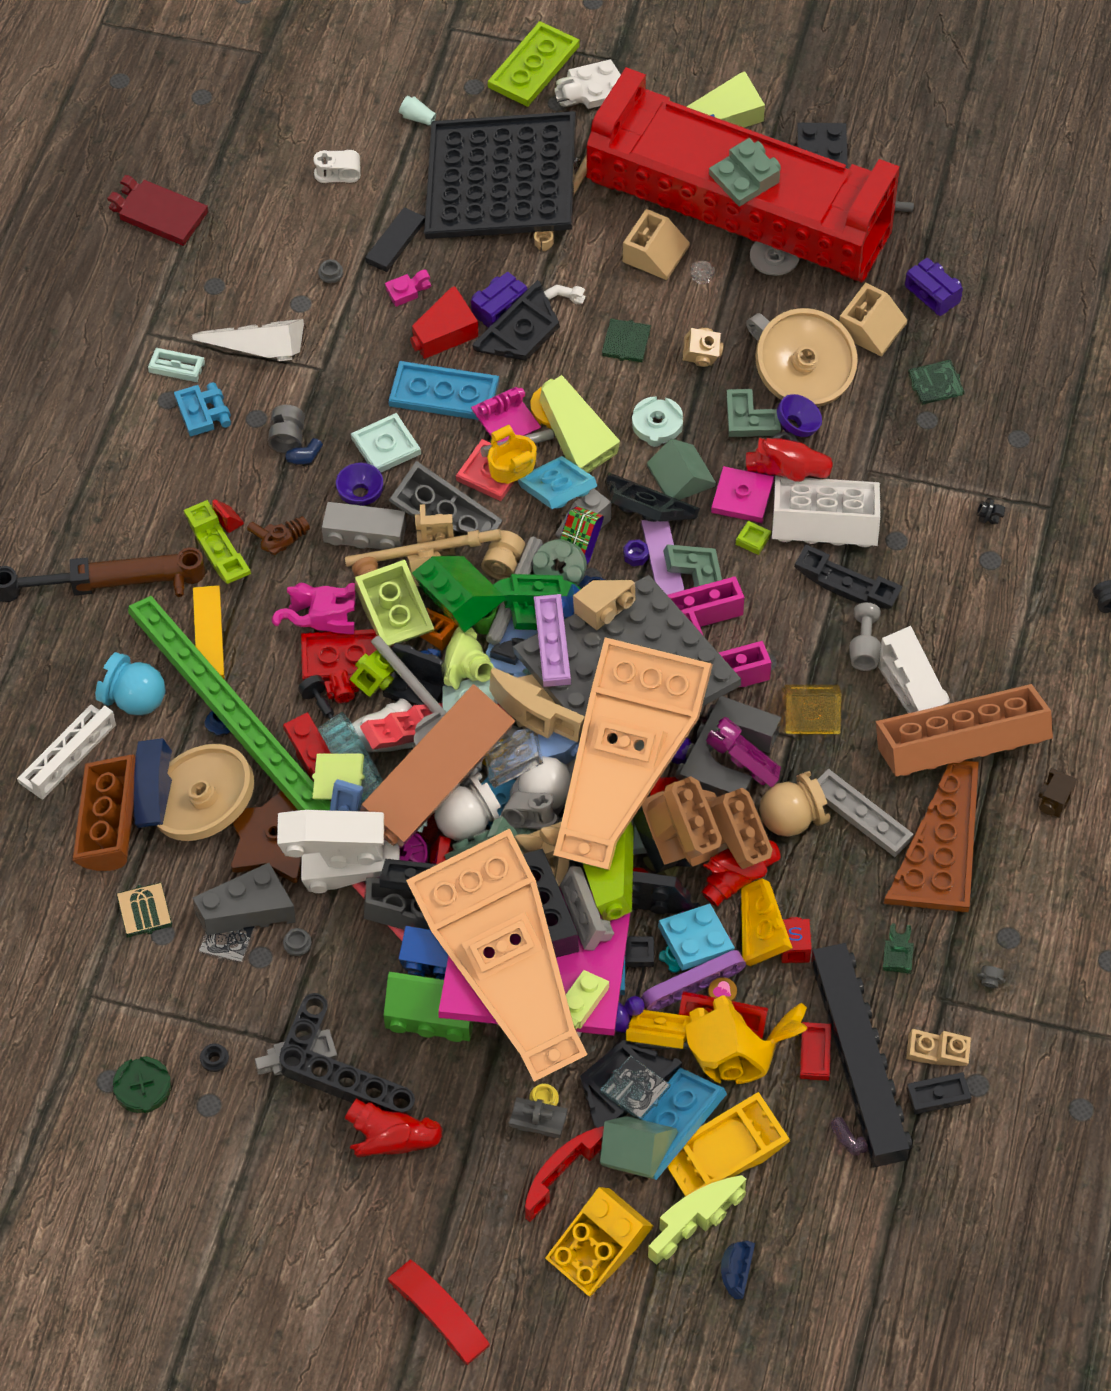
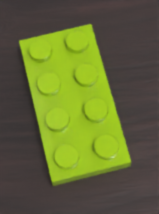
(533, 63)

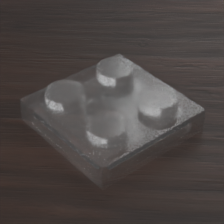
(513, 757)

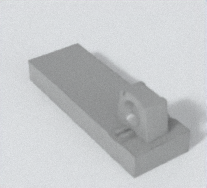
(584, 910)

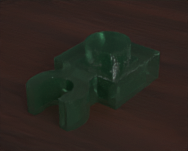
(897, 952)

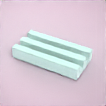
(174, 367)

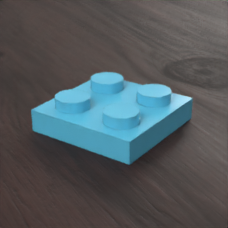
(695, 936)

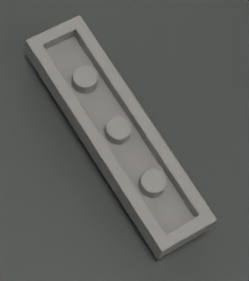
(864, 814)

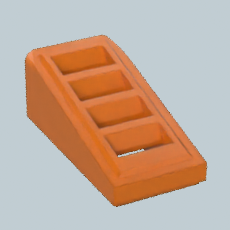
(443, 638)

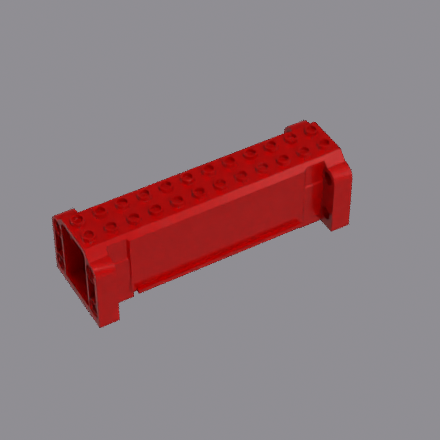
(665, 154)

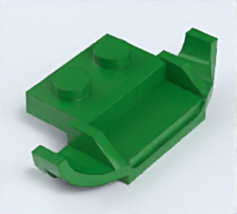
(520, 594)

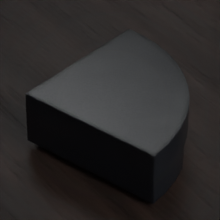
(504, 651)

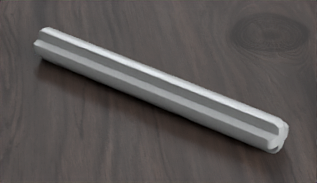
(504, 614)

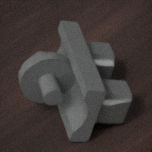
(538, 1117)

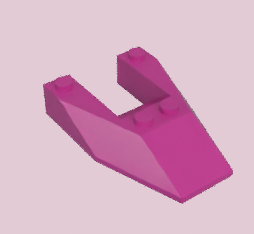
(718, 603)

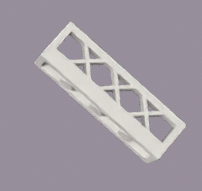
(69, 755)

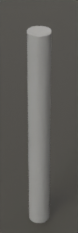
(407, 676)

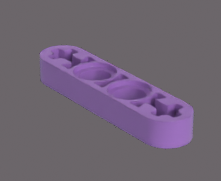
(693, 980)

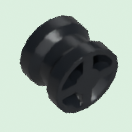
(1103, 593)

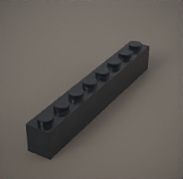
(860, 1055)

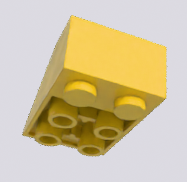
(599, 1240)

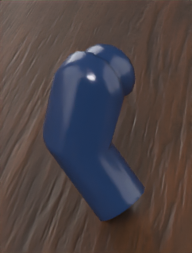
(305, 454)

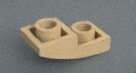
(940, 1049)

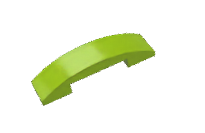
(215, 543)

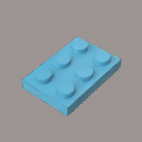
(557, 482)

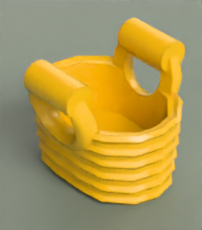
(513, 458)

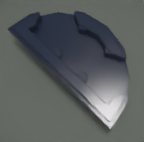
(736, 1267)

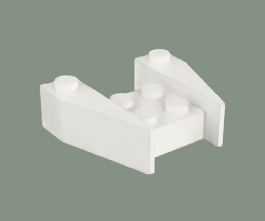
(335, 846)

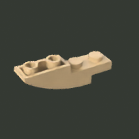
(527, 706)

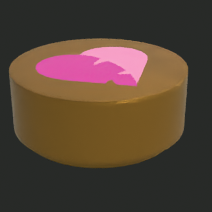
(723, 986)

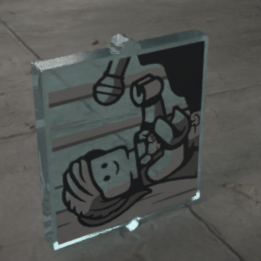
(635, 1088)

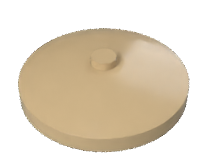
(806, 356)
(206, 791)

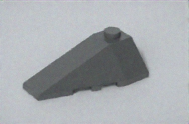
(440, 497)

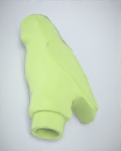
(465, 659)

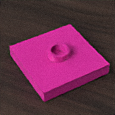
(742, 494)

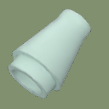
(416, 111)

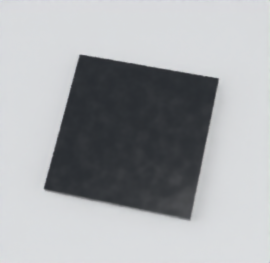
(501, 175)

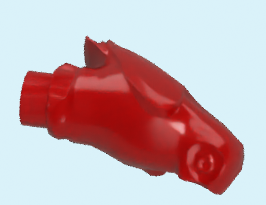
(788, 460)
(729, 877)
(390, 1131)

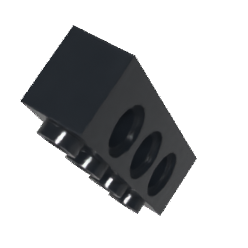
(559, 922)

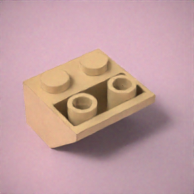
(654, 245)
(873, 319)

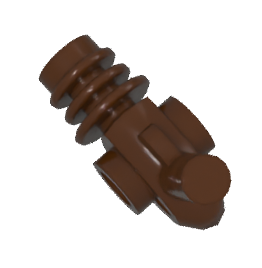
(280, 536)

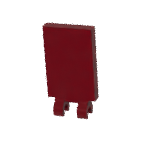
(158, 210)

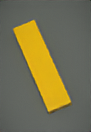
(209, 625)

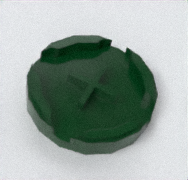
(142, 1084)

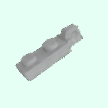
(271, 1061)

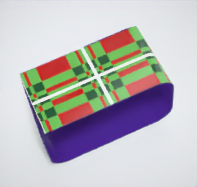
(582, 529)

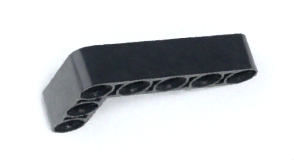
(335, 1070)

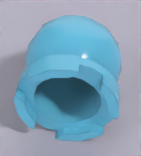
(134, 686)

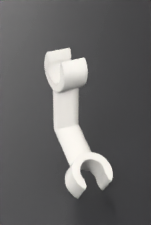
(575, 294)

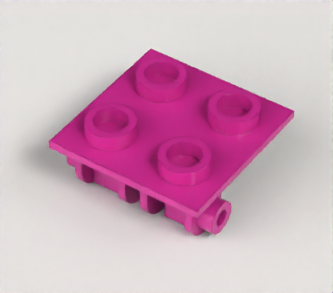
(505, 410)

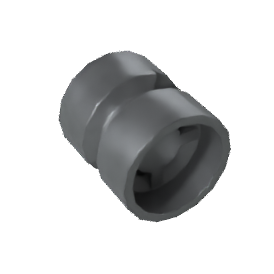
(286, 428)

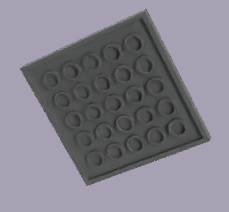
(649, 623)

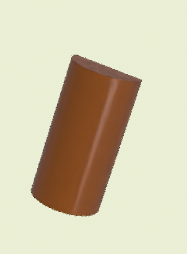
(105, 814)

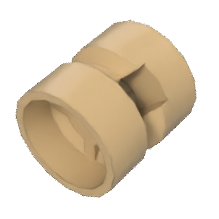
(503, 555)

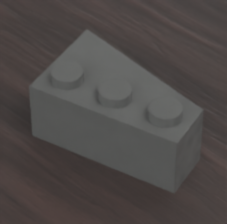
(244, 902)

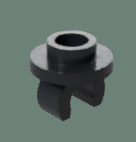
(990, 512)

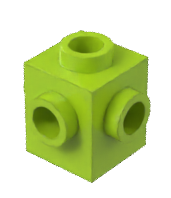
(372, 673)

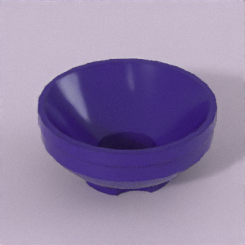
(800, 410)
(359, 476)

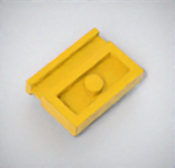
(658, 1029)

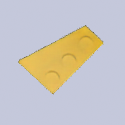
(762, 924)

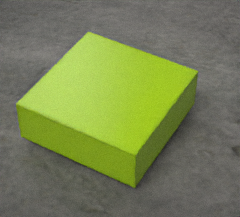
(753, 537)

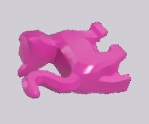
(327, 607)

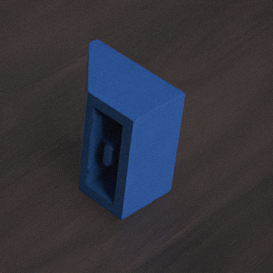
(422, 953)

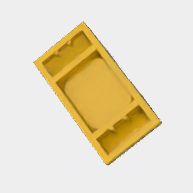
(728, 1145)

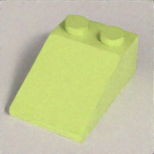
(393, 603)

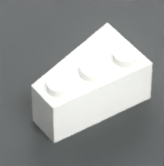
(910, 672)

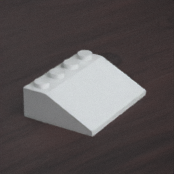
(826, 511)

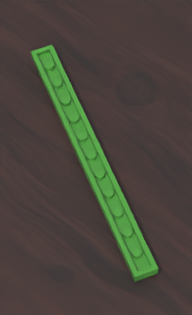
(226, 704)

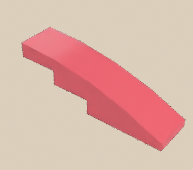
(395, 728)

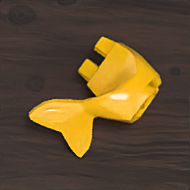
(730, 1048)

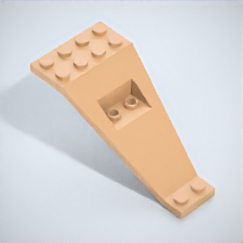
(638, 698)
(479, 904)

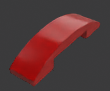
(587, 1144)
(440, 1310)

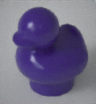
(633, 1007)

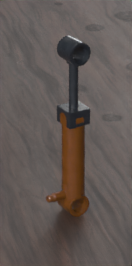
(86, 575)

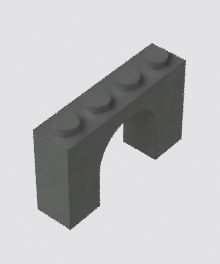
(756, 726)

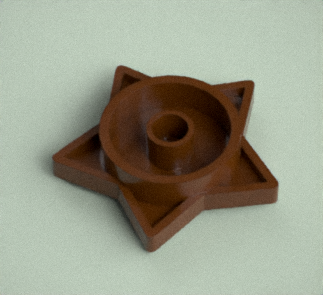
(258, 840)

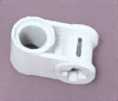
(339, 166)

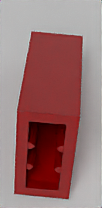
(444, 325)

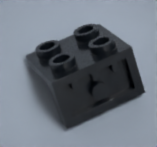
(426, 668)

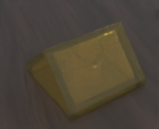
(812, 709)

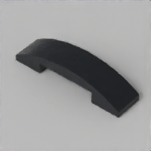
(845, 582)

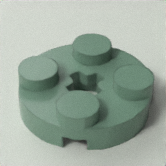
(563, 551)

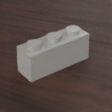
(363, 526)

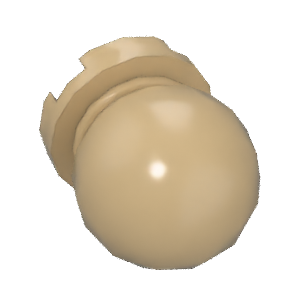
(792, 806)

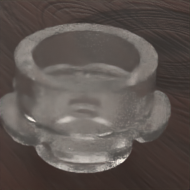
(702, 272)

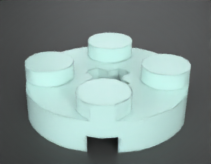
(657, 433)

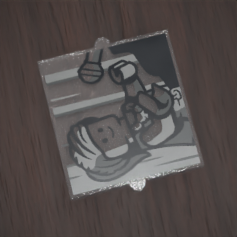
(228, 945)

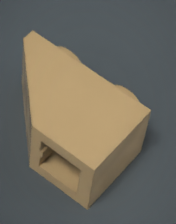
(603, 600)

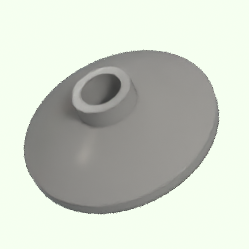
(772, 261)

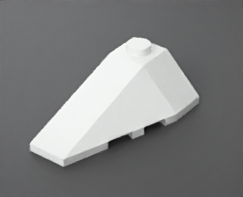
(271, 340)

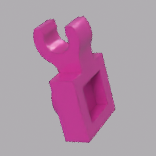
(405, 289)

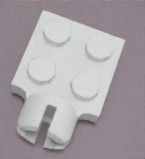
(587, 84)

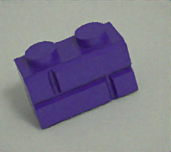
(934, 286)
(496, 298)

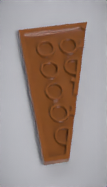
(941, 853)

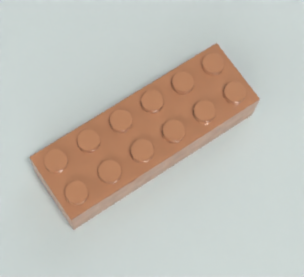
(964, 730)

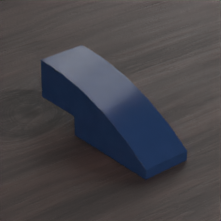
(151, 782)

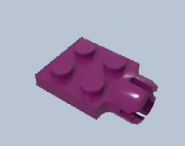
(743, 752)

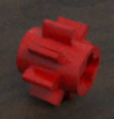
(340, 686)

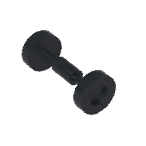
(313, 687)

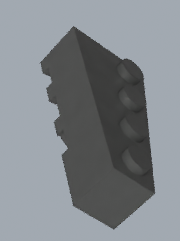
(392, 906)

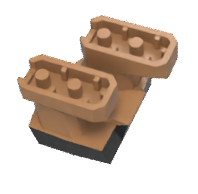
(693, 824)

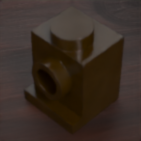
(1056, 793)

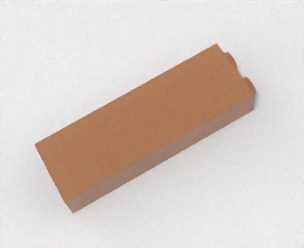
(438, 765)

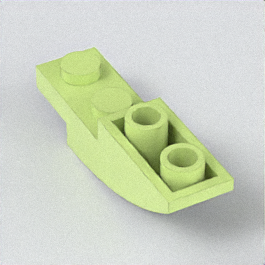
(701, 1207)

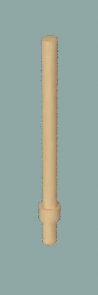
(473, 539)

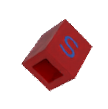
(800, 939)

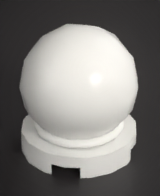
(549, 778)
(467, 810)

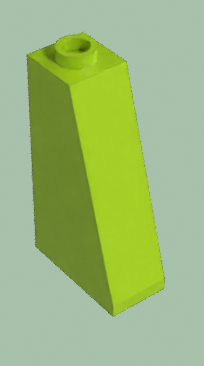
(614, 887)

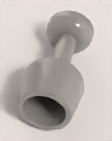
(865, 648)

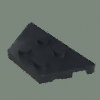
(521, 327)
(646, 501)
(660, 894)
(598, 1074)

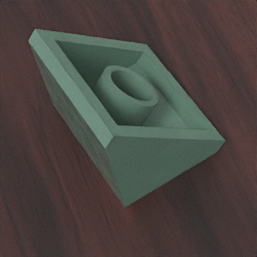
(680, 470)
(635, 1145)

